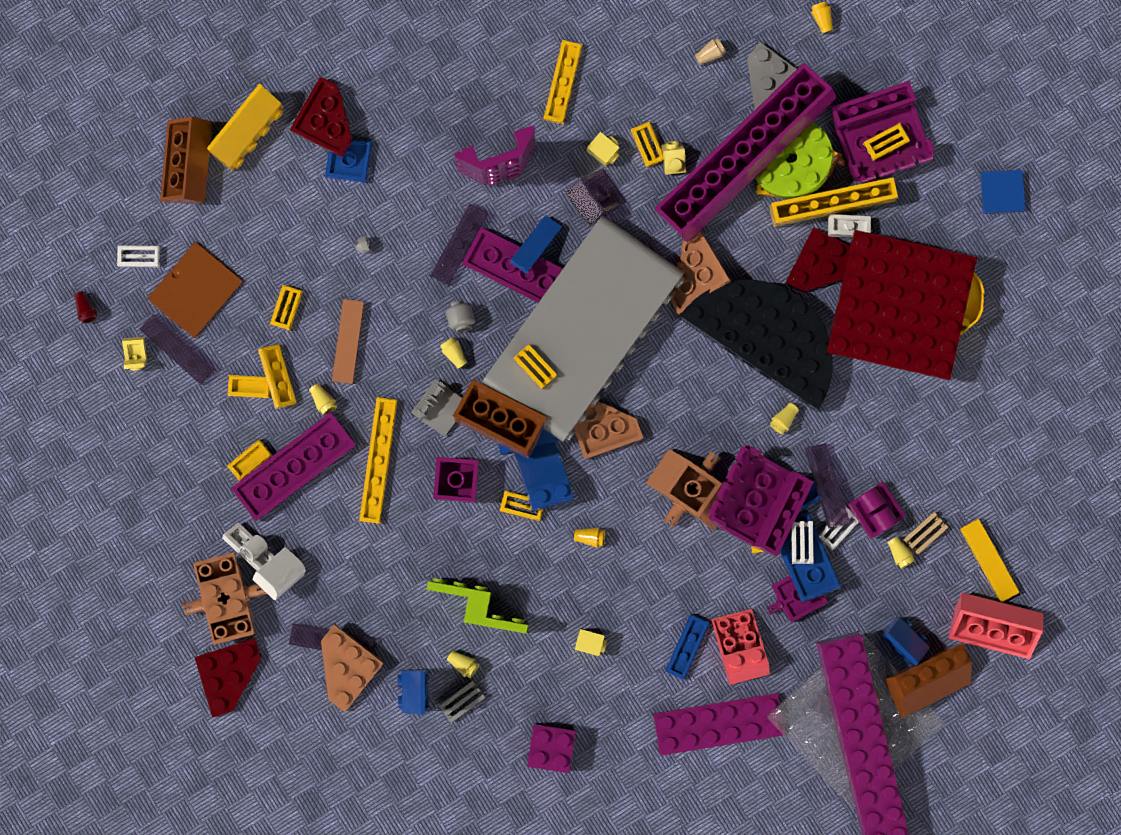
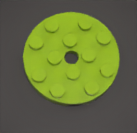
(805, 174)

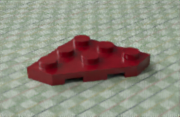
(324, 119)
(819, 262)
(227, 674)

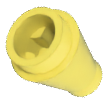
(453, 351)
(323, 400)
(782, 421)
(900, 552)
(465, 665)

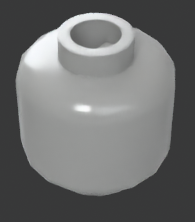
(460, 316)

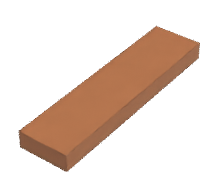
(348, 341)

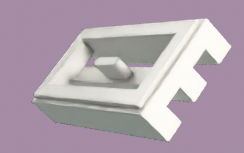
(156, 256)
(802, 524)
(827, 540)

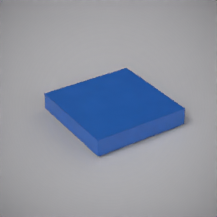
(353, 165)
(1002, 191)

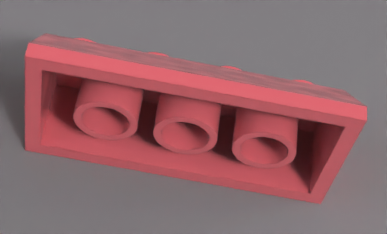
(996, 625)

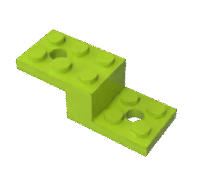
(477, 606)

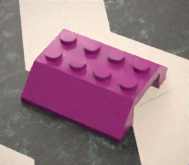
(871, 115)
(500, 166)
(759, 501)

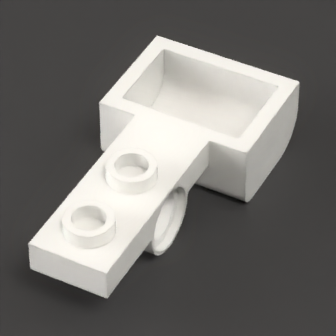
(273, 573)

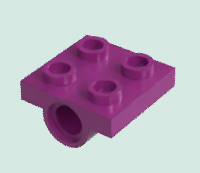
(876, 510)

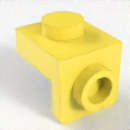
(673, 157)
(134, 353)

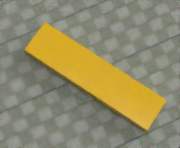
(562, 82)
(989, 560)

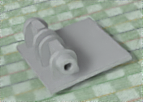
(438, 407)

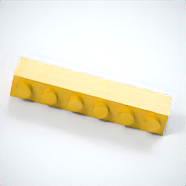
(833, 202)

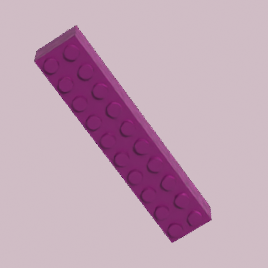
(745, 152)
(861, 735)

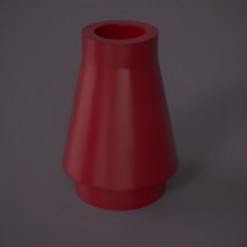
(85, 309)

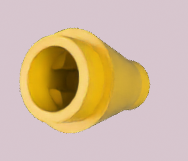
(822, 15)
(591, 536)

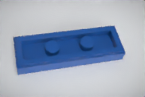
(536, 244)
(687, 646)

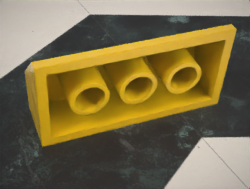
(245, 128)

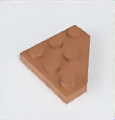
(701, 272)
(605, 430)
(346, 666)

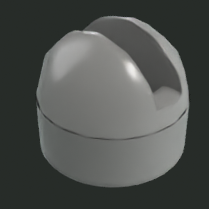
(363, 245)

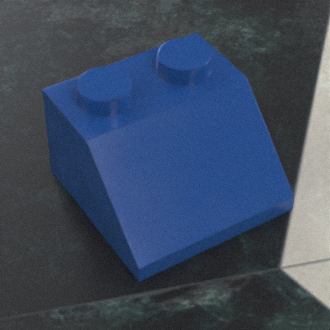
(905, 641)

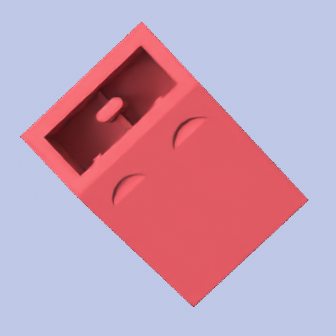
(740, 647)

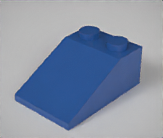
(544, 477)
(414, 691)

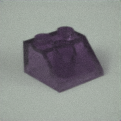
(595, 196)

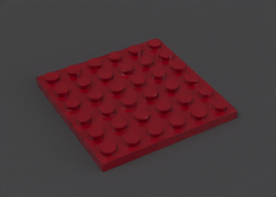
(901, 305)

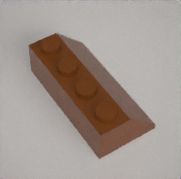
(186, 160)
(500, 419)
(930, 679)

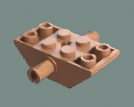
(671, 481)
(214, 579)

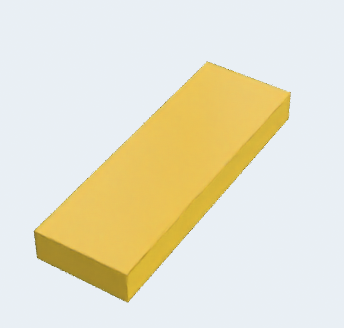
(277, 376)

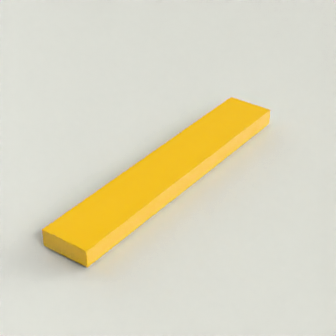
(378, 460)

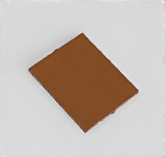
(195, 290)

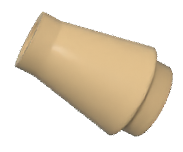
(711, 51)

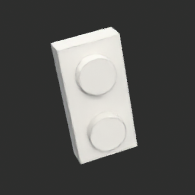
(845, 224)

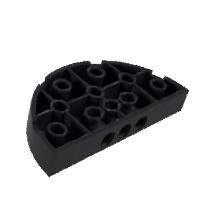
(769, 333)

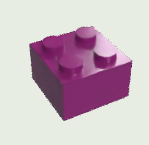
(456, 480)
(551, 748)

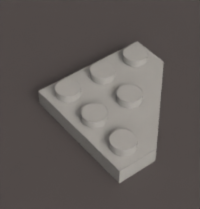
(766, 72)

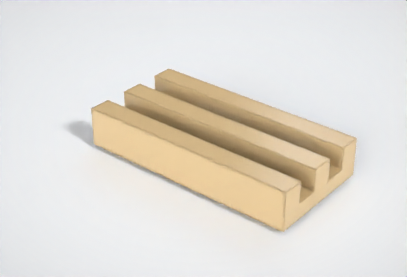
(938, 521)

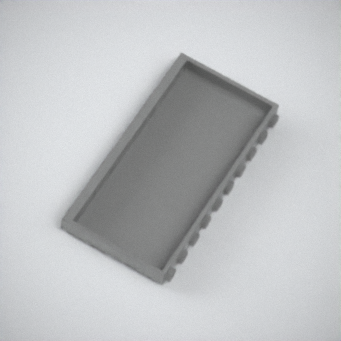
(586, 326)

